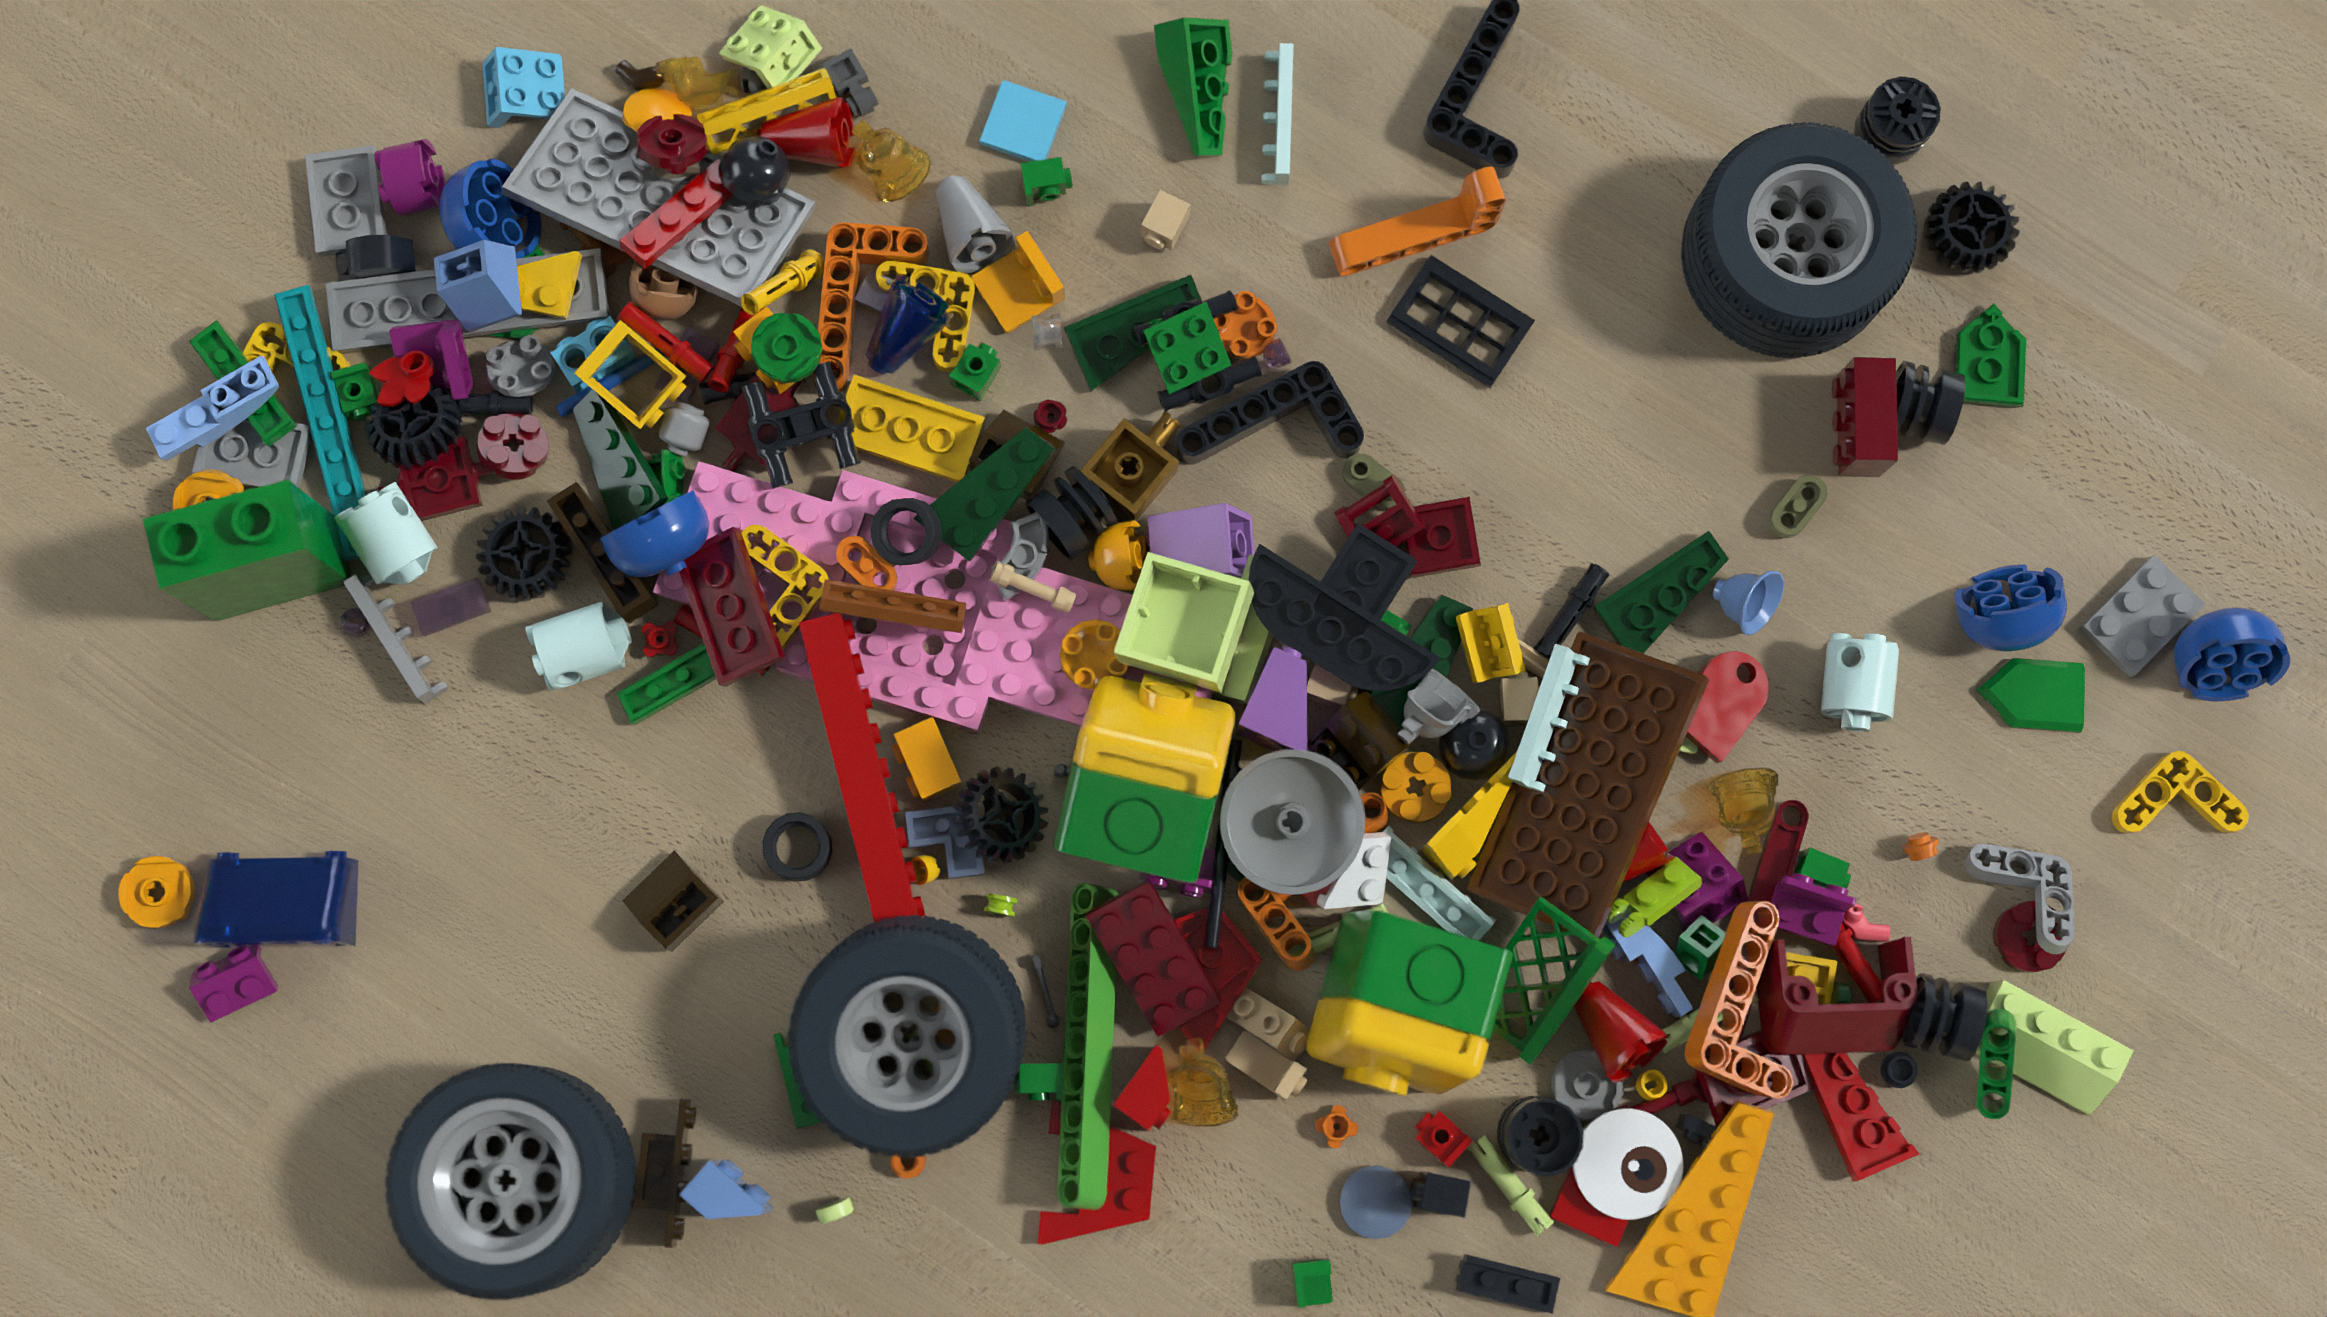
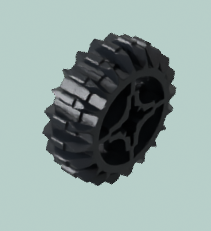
(1971, 203)
(419, 432)
(520, 527)
(995, 801)

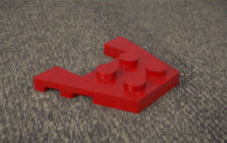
(1226, 968)
(1128, 1188)

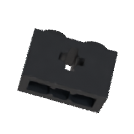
(1440, 1193)

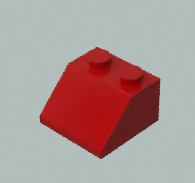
(1147, 1093)

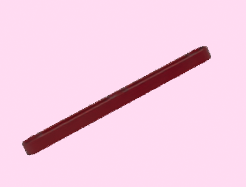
(1775, 862)

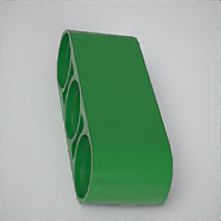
(1993, 1079)

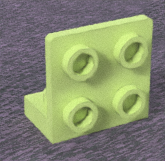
(772, 46)

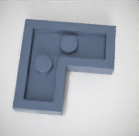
(937, 827)

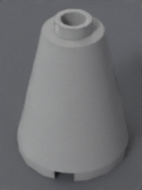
(971, 226)

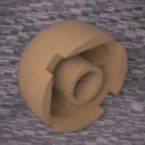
(660, 292)

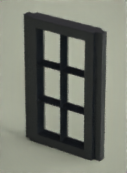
(1476, 295)

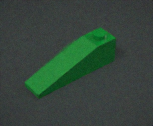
(1194, 65)

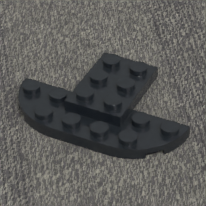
(1341, 616)

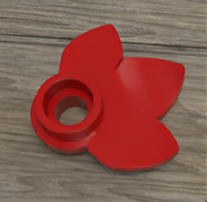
(404, 378)

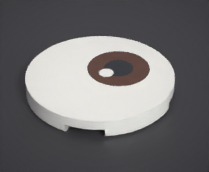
(1628, 1164)

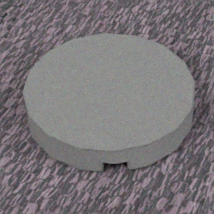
(1584, 1085)

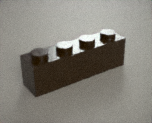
(585, 529)

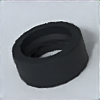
(880, 534)
(770, 849)

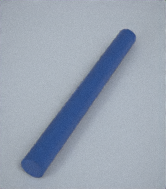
(609, 381)

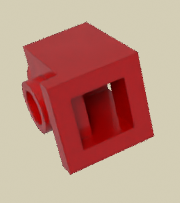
(1448, 1151)

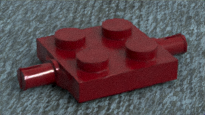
(736, 429)
(445, 485)

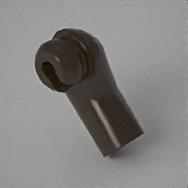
(639, 79)

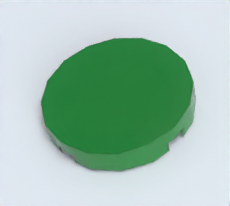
(786, 347)

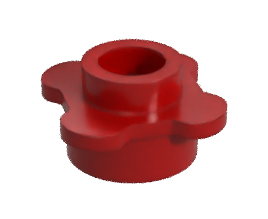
(667, 646)

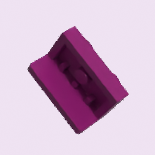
(232, 982)

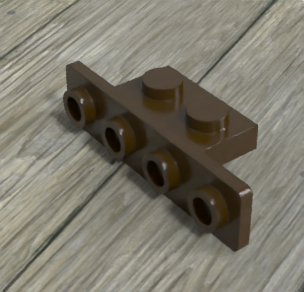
(662, 1171)

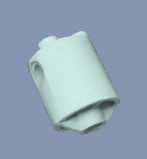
(388, 536)
(579, 645)
(1860, 680)

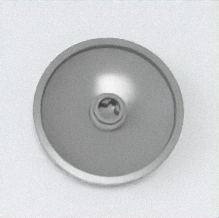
(1292, 821)

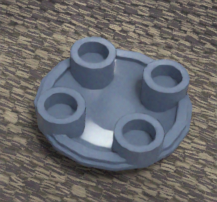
(1375, 1202)

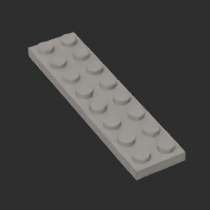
(369, 307)

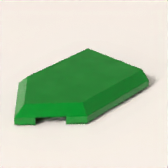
(1992, 360)
(2038, 694)

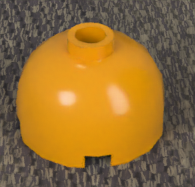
(1119, 555)

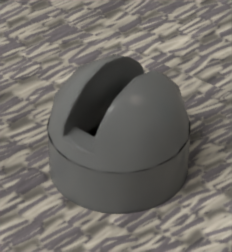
(749, 80)

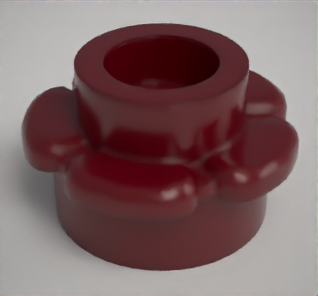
(1050, 407)

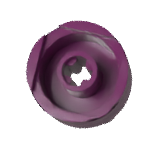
(410, 177)

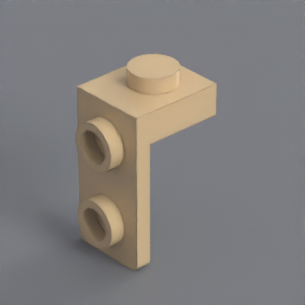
(1269, 1024)
(1267, 1066)

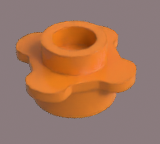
(1326, 1123)

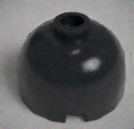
(755, 170)
(1475, 747)

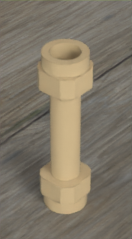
(1060, 598)

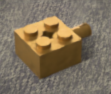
(1131, 448)

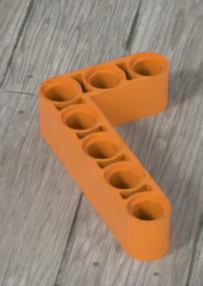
(1423, 229)
(846, 291)
(1272, 904)
(1735, 1006)

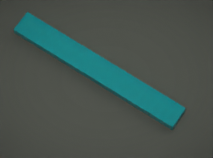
(322, 404)

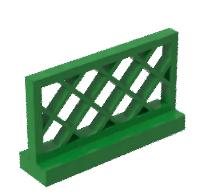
(1567, 990)

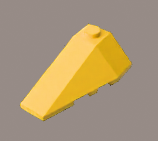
(1465, 832)

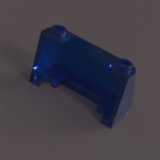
(278, 901)

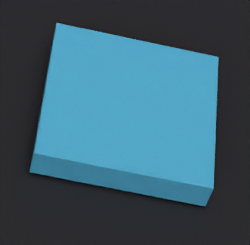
(1023, 122)

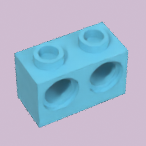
(584, 345)

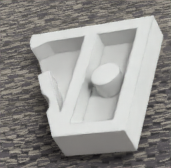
(1364, 879)

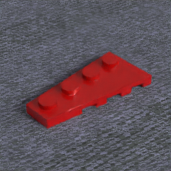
(1857, 1121)

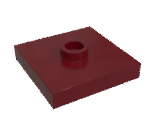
(1448, 539)

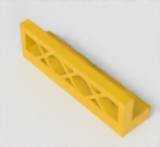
(763, 104)

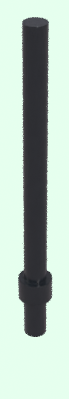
(1221, 856)

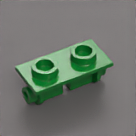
(670, 472)

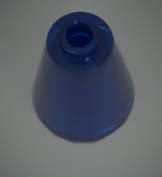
(905, 324)

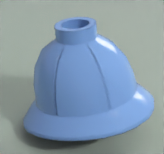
(1750, 598)

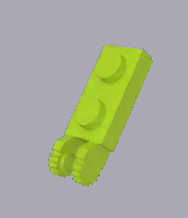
(1654, 897)

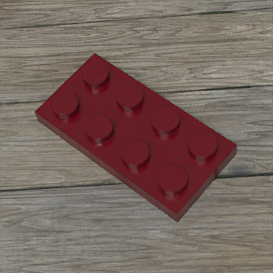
(730, 608)
(1153, 957)

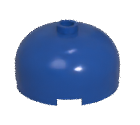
(477, 210)
(659, 538)
(2008, 626)
(2233, 639)

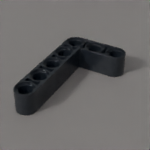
(1467, 87)
(1272, 411)

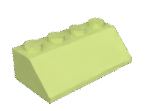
(2058, 1050)

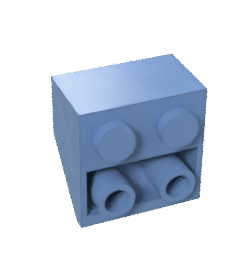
(479, 283)
(723, 1194)

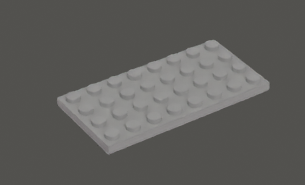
(592, 179)

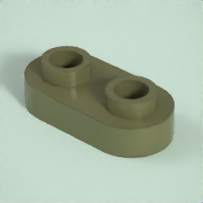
(1370, 481)
(1796, 507)

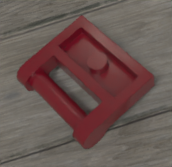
(1394, 524)

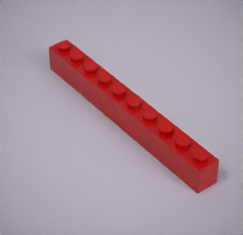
(860, 768)

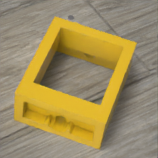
(606, 349)

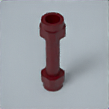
(1680, 1093)

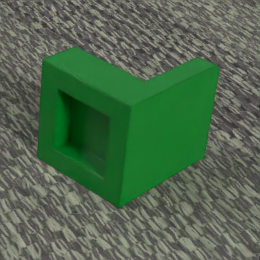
(1312, 1282)

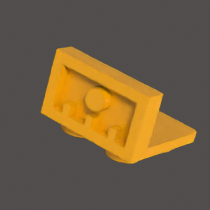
(1019, 285)

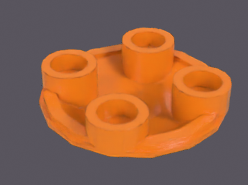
(1248, 329)

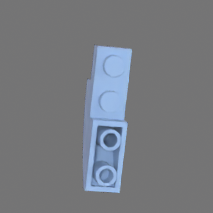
(217, 411)
(1656, 965)

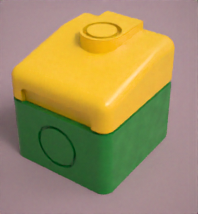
(1146, 776)
(1407, 1004)

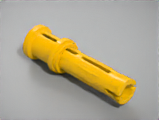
(758, 297)

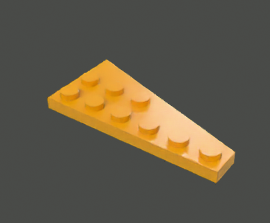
(1693, 1237)

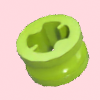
(1000, 905)

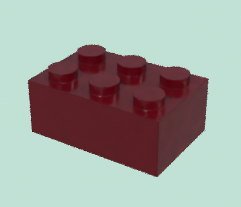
(1865, 417)

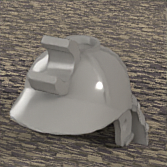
(1435, 708)

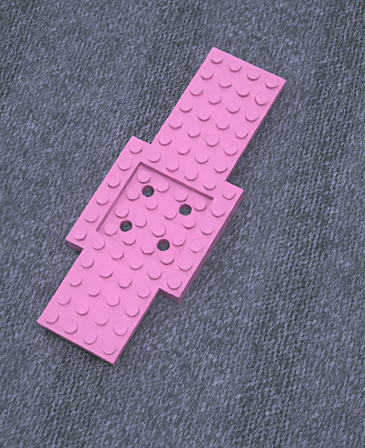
(1004, 647)

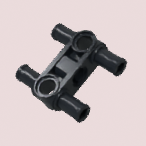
(1226, 378)
(801, 425)

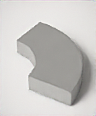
(1026, 551)

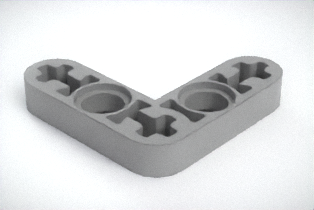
(2036, 878)

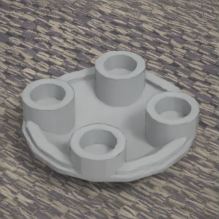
(520, 367)

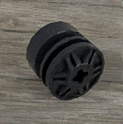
(1882, 122)
(1931, 404)
(1072, 512)
(1946, 1018)
(1560, 1141)

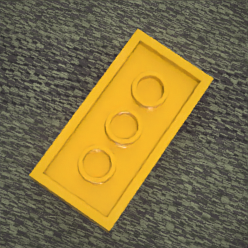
(912, 429)

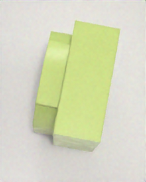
(1184, 622)

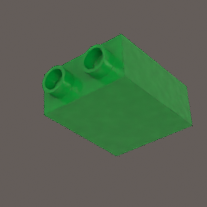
(247, 551)

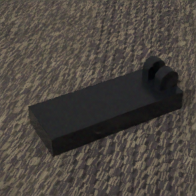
(1507, 1283)

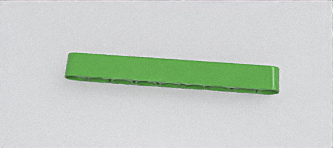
(1086, 1058)

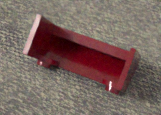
(1799, 1026)

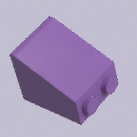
(1205, 536)
(1278, 704)

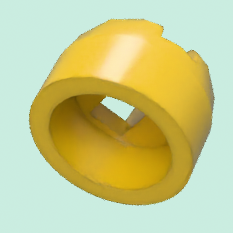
(930, 866)
(1653, 1093)

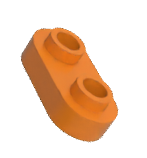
(868, 565)

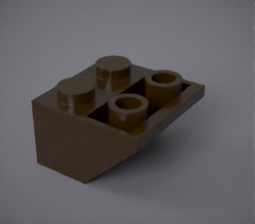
(1004, 429)
(1360, 740)
(672, 901)

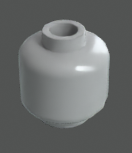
(684, 428)

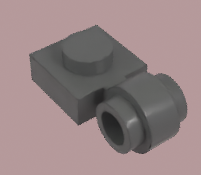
(848, 76)

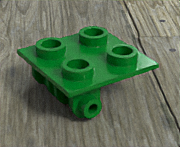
(1186, 347)

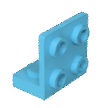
(521, 84)

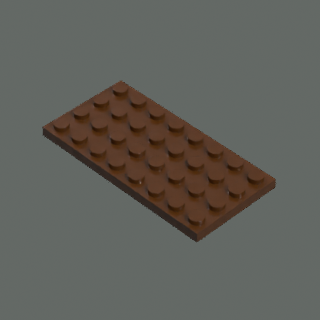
(1598, 791)

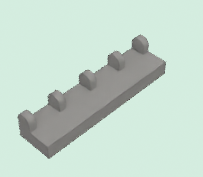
(393, 640)

